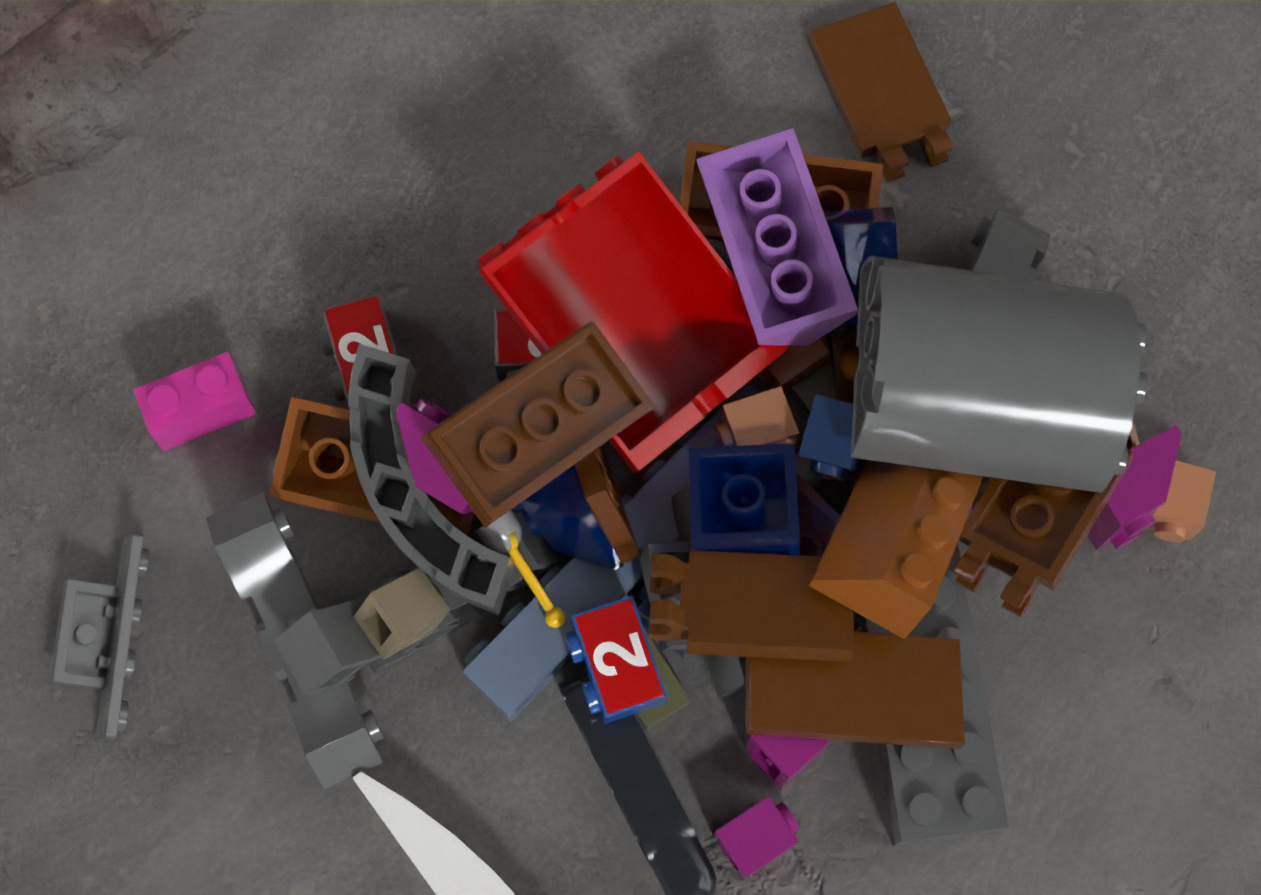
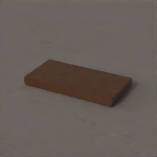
(537, 423)
(887, 694)

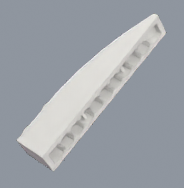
(433, 849)

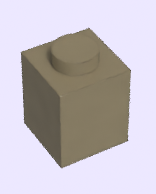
(401, 613)

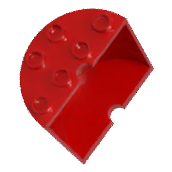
(648, 284)

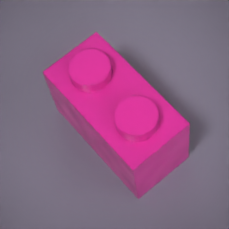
(194, 401)

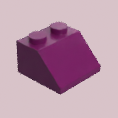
(1139, 492)

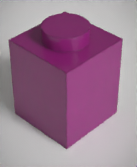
(757, 837)

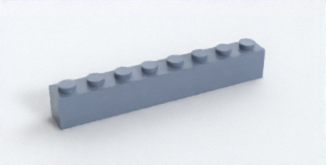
(530, 651)

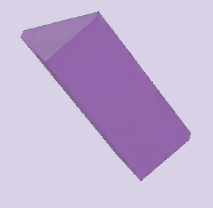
(778, 240)

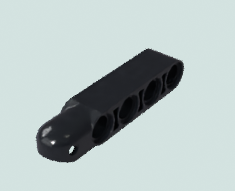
(643, 796)

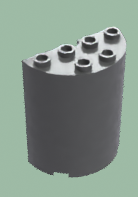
(994, 375)

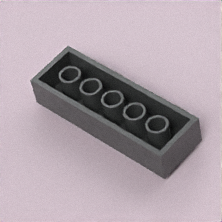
(937, 789)

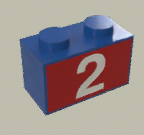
(616, 660)

